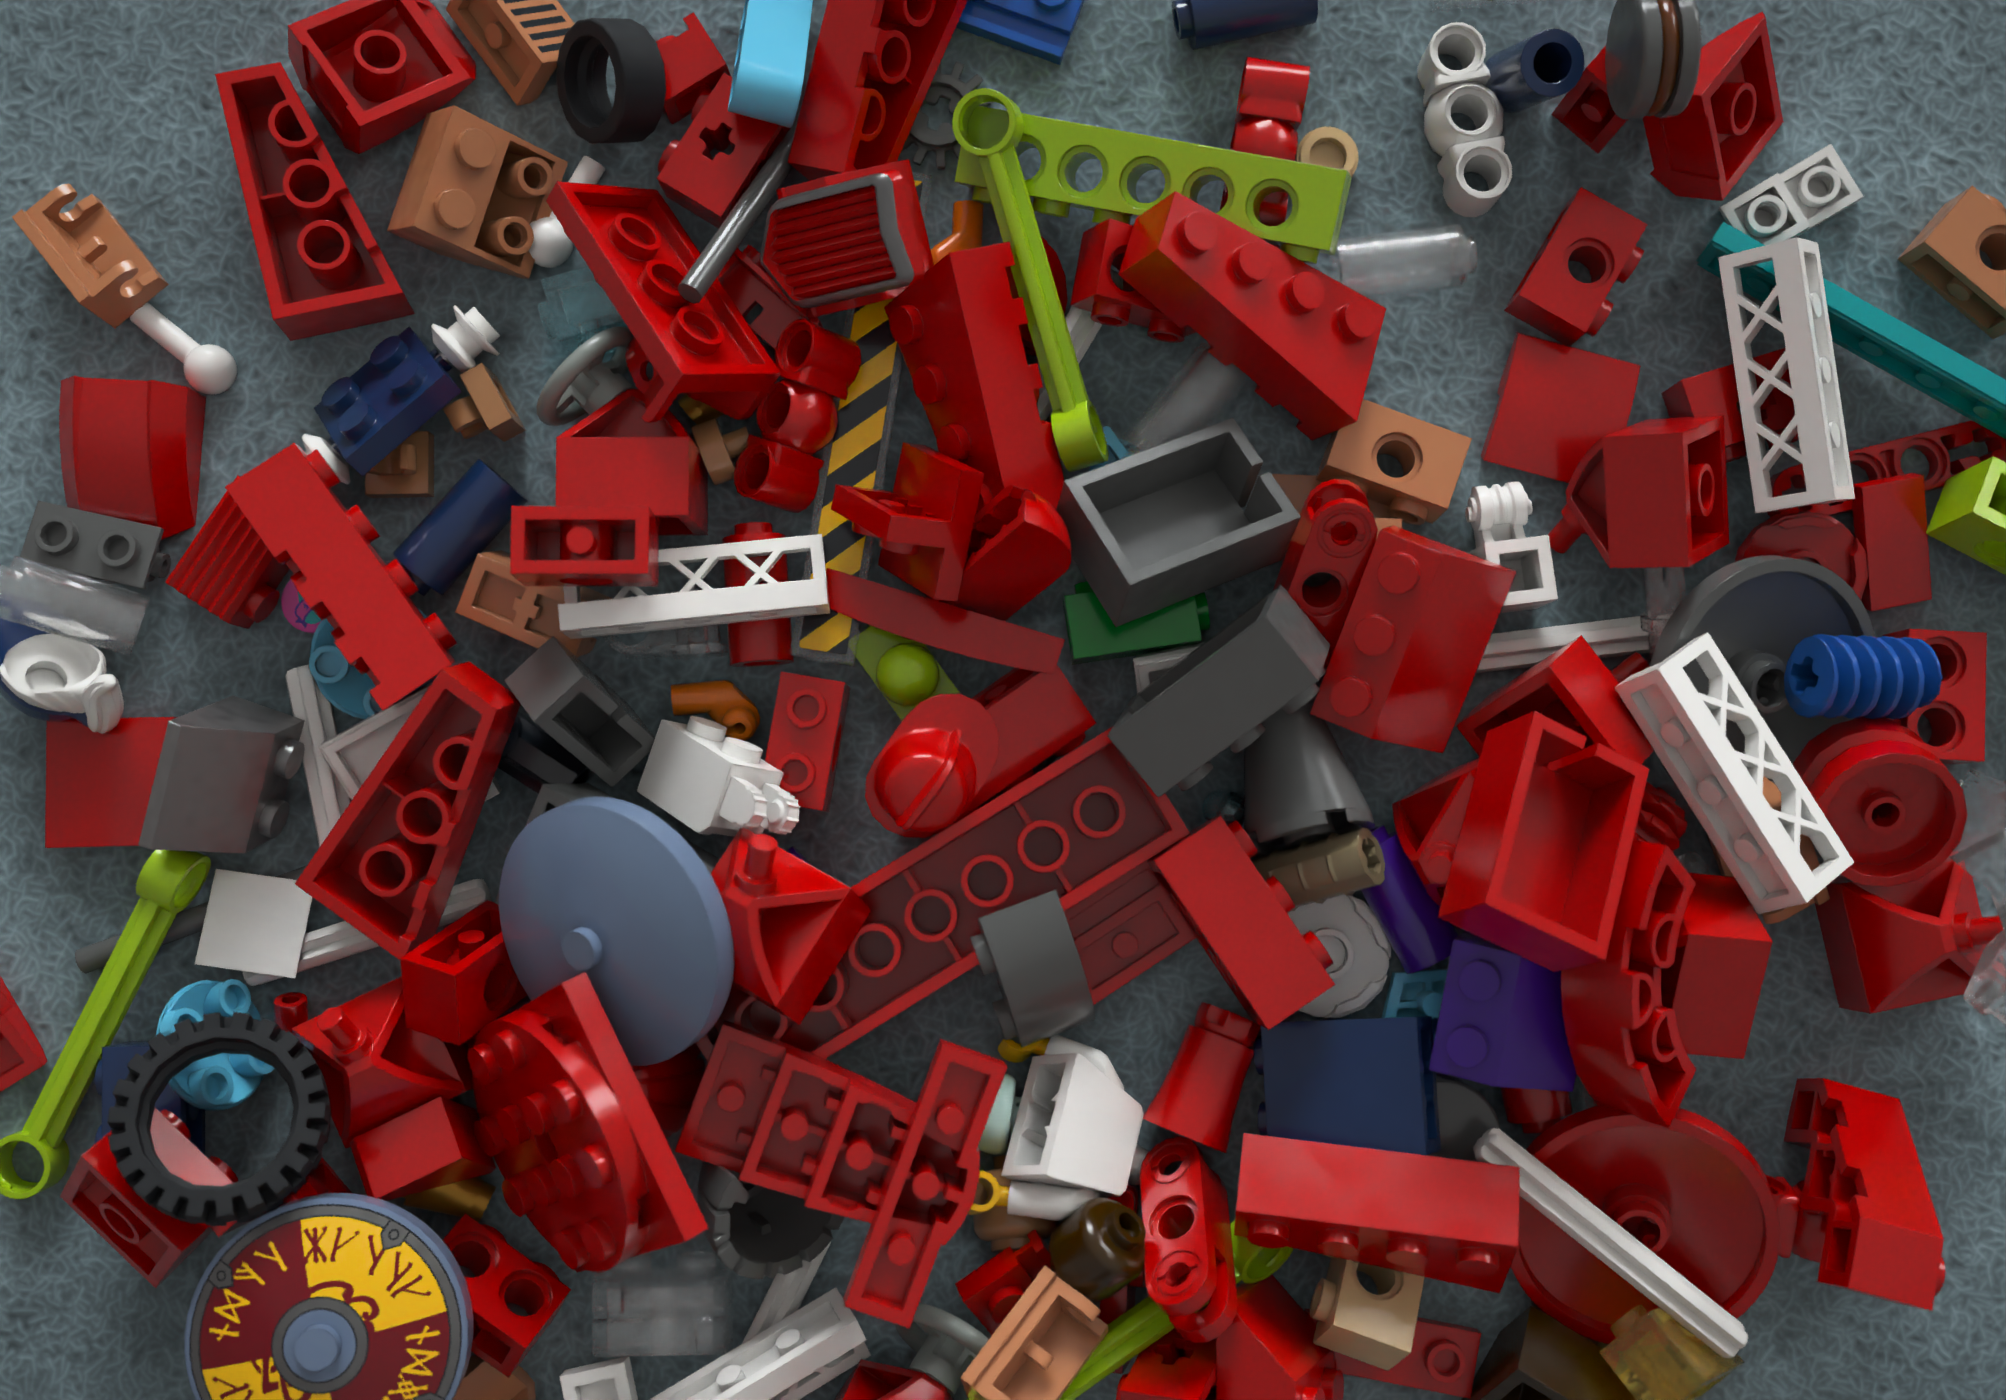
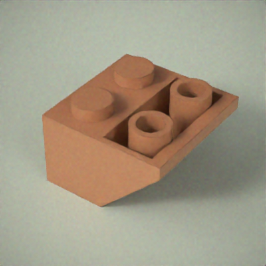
(475, 192)

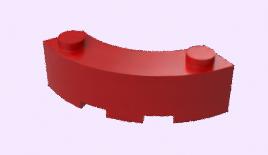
(1613, 1009)

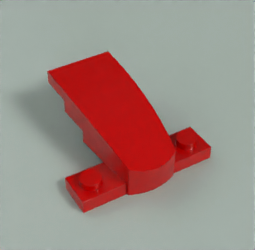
(851, 1149)

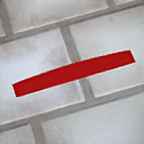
(942, 624)

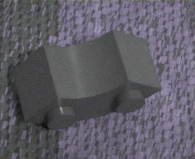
(1035, 969)

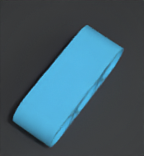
(771, 60)

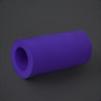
(1407, 910)

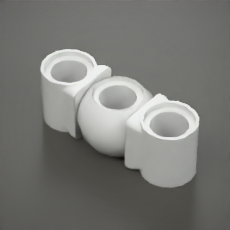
(1464, 93)

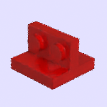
(922, 522)

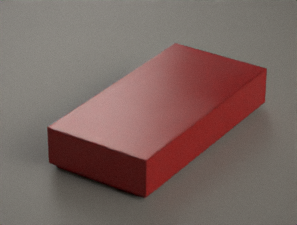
(1892, 531)

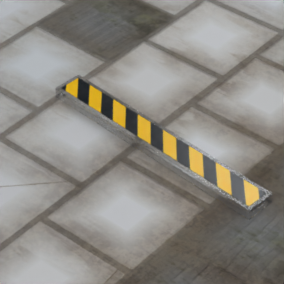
(857, 459)

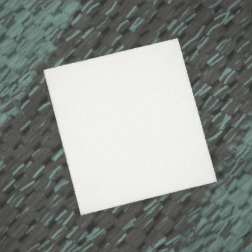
(254, 924)

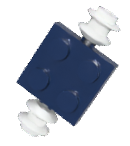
(396, 392)

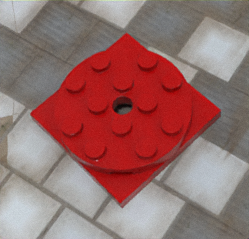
(577, 1132)

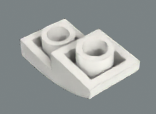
(1794, 199)

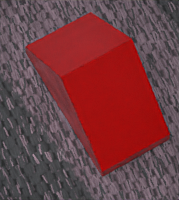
(421, 1151)

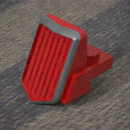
(847, 239)

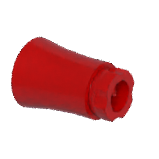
(1206, 1078)

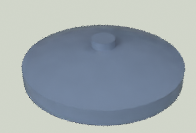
(630, 906)

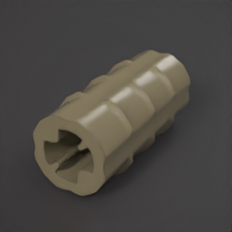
(1326, 866)

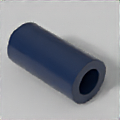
(1225, 21)
(1536, 69)
(458, 528)

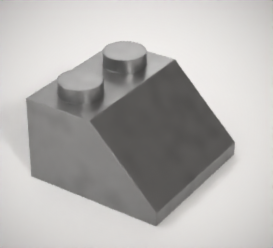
(223, 778)

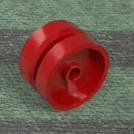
(1884, 799)

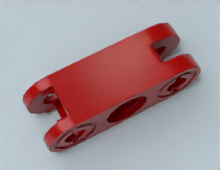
(1331, 538)
(1188, 1241)

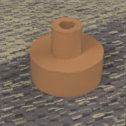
(719, 449)

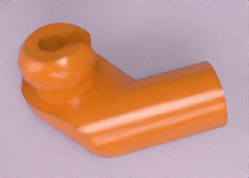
(721, 701)

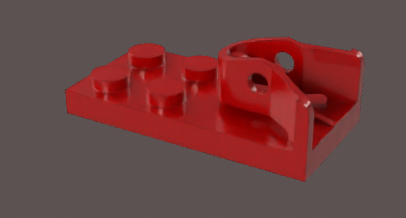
(639, 261)

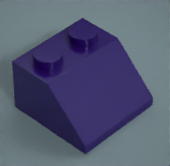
(1501, 1020)

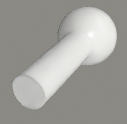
(550, 243)
(206, 366)

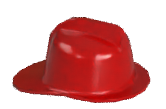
(932, 766)

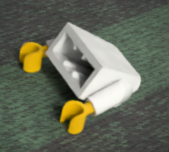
(1070, 1133)

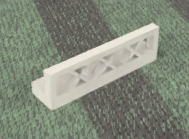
(1811, 373)
(706, 605)
(1727, 785)
(783, 1359)

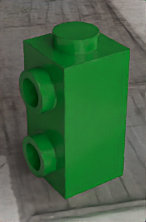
(1096, 638)

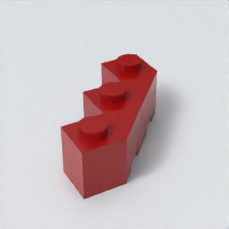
(1872, 1188)

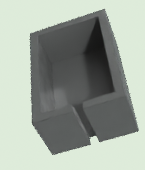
(1175, 521)
(1222, 693)

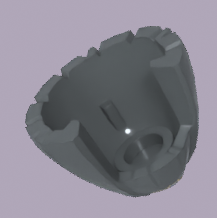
(759, 1228)

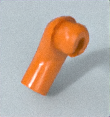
(966, 229)

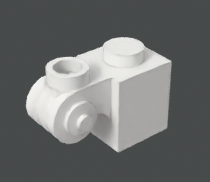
(1499, 537)

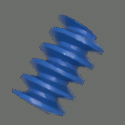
(1861, 676)

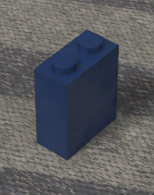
(1350, 1083)

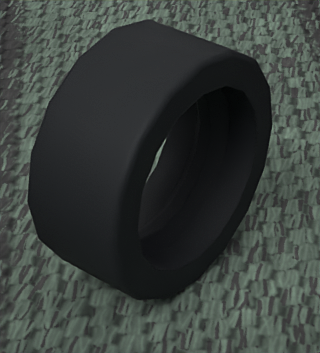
(637, 73)

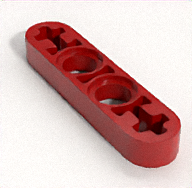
(1885, 461)

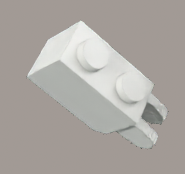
(715, 781)

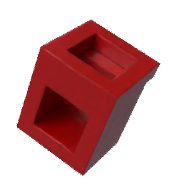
(689, 67)

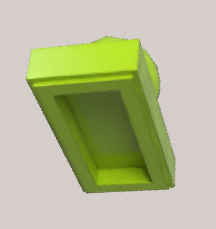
(901, 669)

